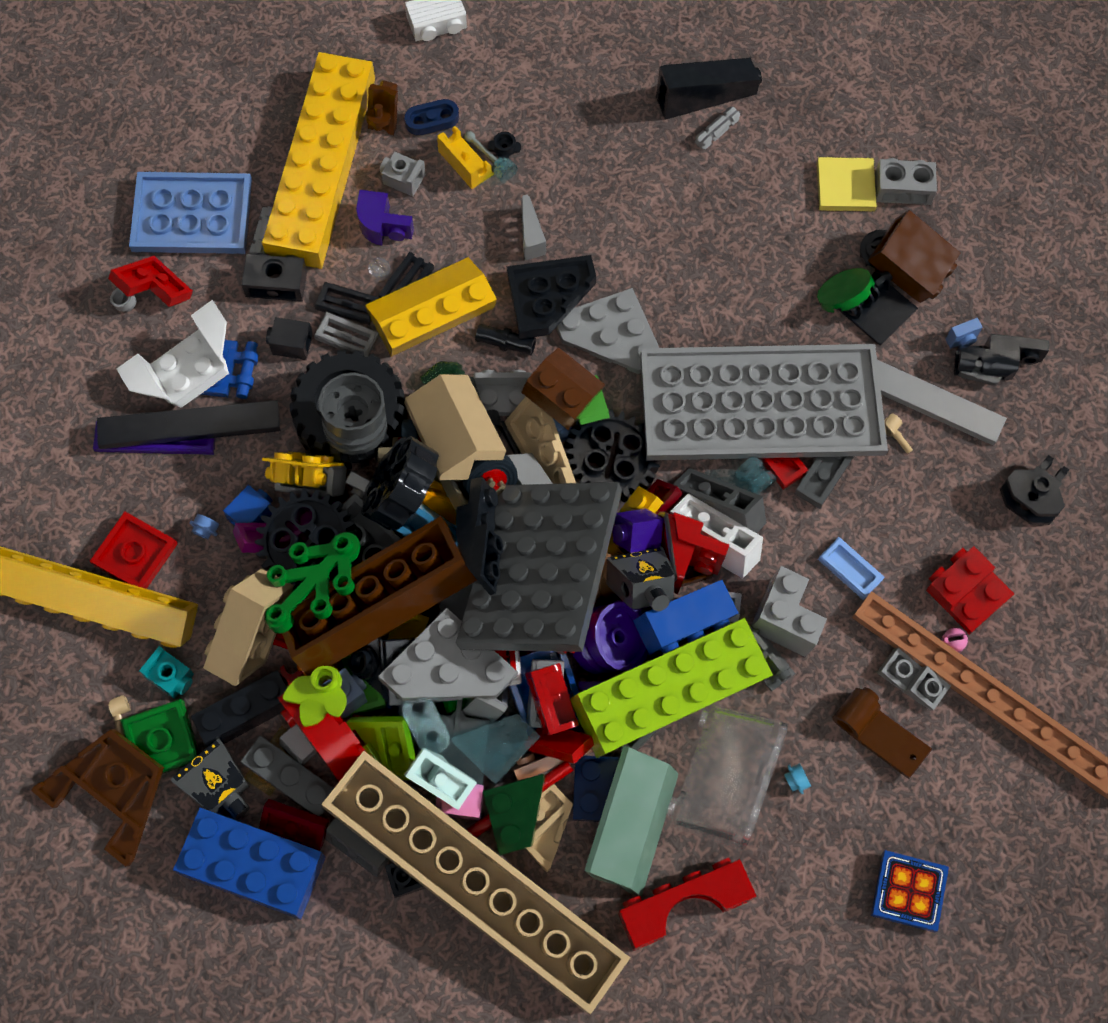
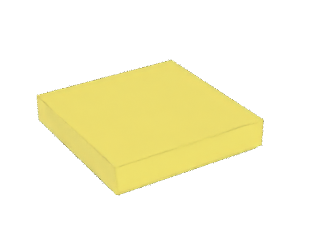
(846, 184)

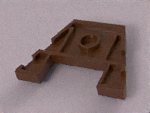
(116, 776)

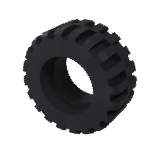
(306, 410)

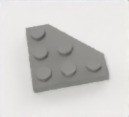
(610, 330)
(441, 671)

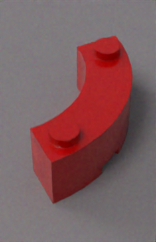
(330, 739)

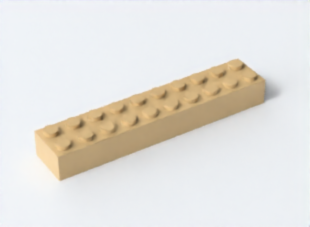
(476, 882)

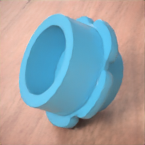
(797, 778)

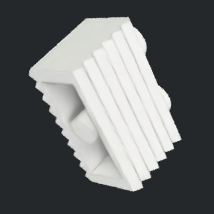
(435, 18)

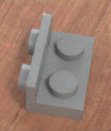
(501, 389)

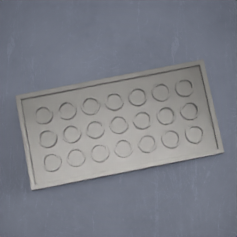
(762, 402)

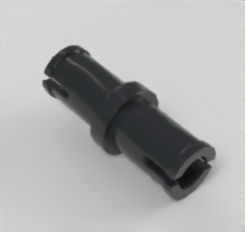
(505, 339)

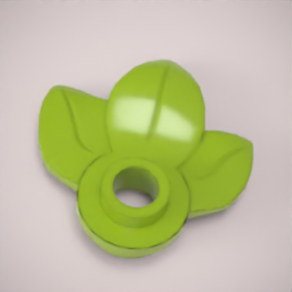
(317, 700)

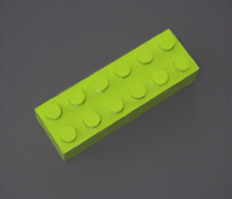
(670, 687)

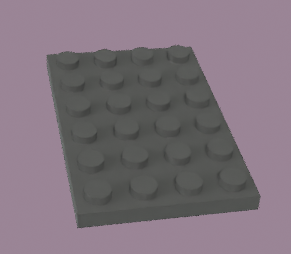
(548, 568)

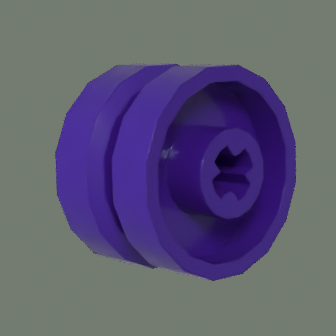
(612, 640)

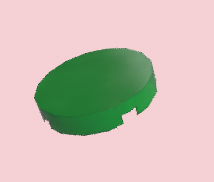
(845, 290)

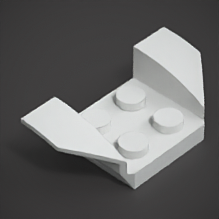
(185, 368)

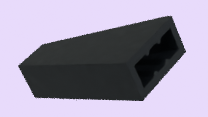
(705, 84)

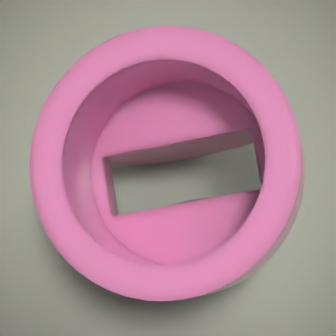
(957, 645)

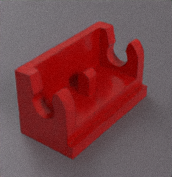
(551, 699)

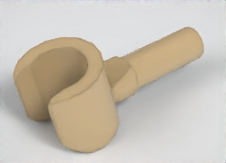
(892, 424)
(117, 707)

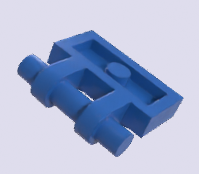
(244, 380)

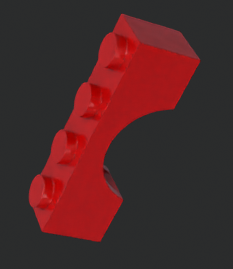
(724, 887)

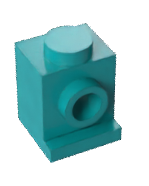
(157, 665)

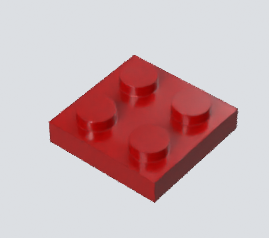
(133, 551)

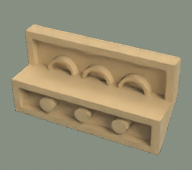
(454, 424)

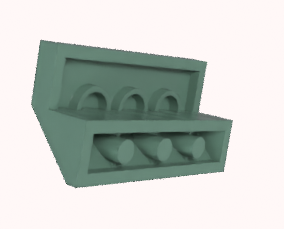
(632, 821)

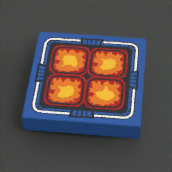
(910, 891)

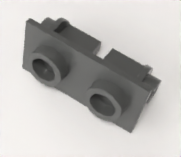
(778, 666)

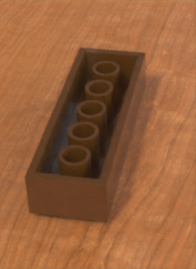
(386, 594)

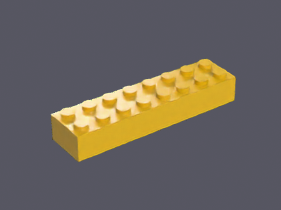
(319, 159)

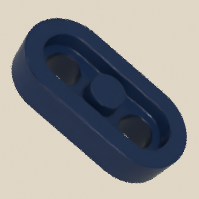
(430, 115)

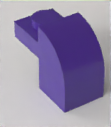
(377, 221)

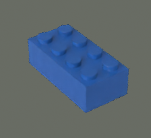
(250, 863)

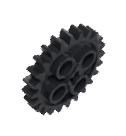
(585, 448)
(325, 519)

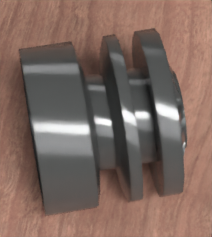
(351, 399)

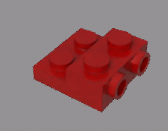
(969, 589)

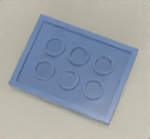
(191, 212)

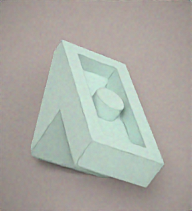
(440, 778)

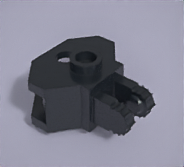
(1035, 491)

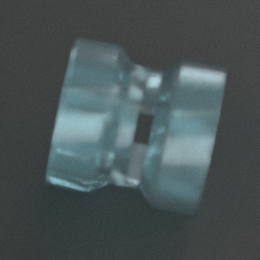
(756, 477)

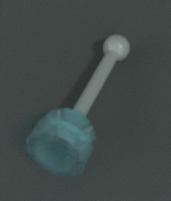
(500, 165)

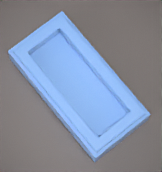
(851, 568)

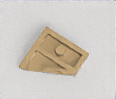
(550, 826)

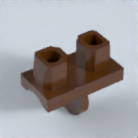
(382, 107)

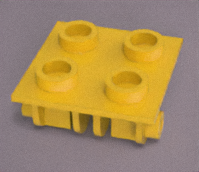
(299, 468)

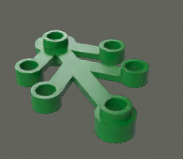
(313, 577)

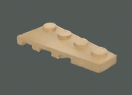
(537, 434)

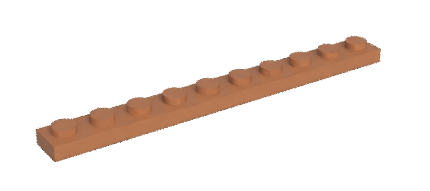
(986, 692)

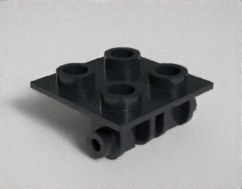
(882, 311)

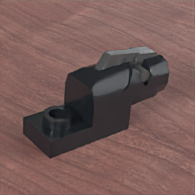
(998, 358)

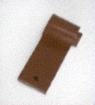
(880, 734)

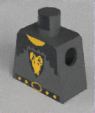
(642, 578)
(214, 781)

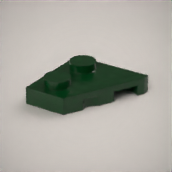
(514, 812)

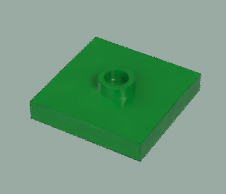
(163, 734)

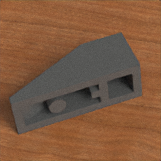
(729, 499)

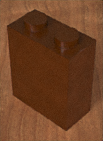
(915, 257)

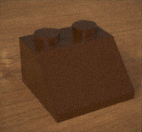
(562, 388)

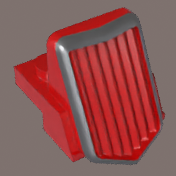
(688, 547)

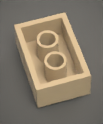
(241, 633)

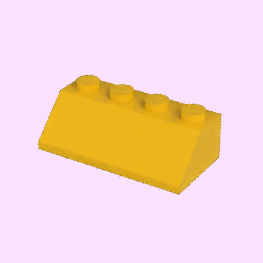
(431, 305)

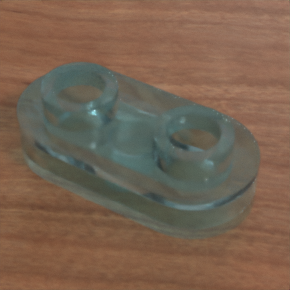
(425, 721)

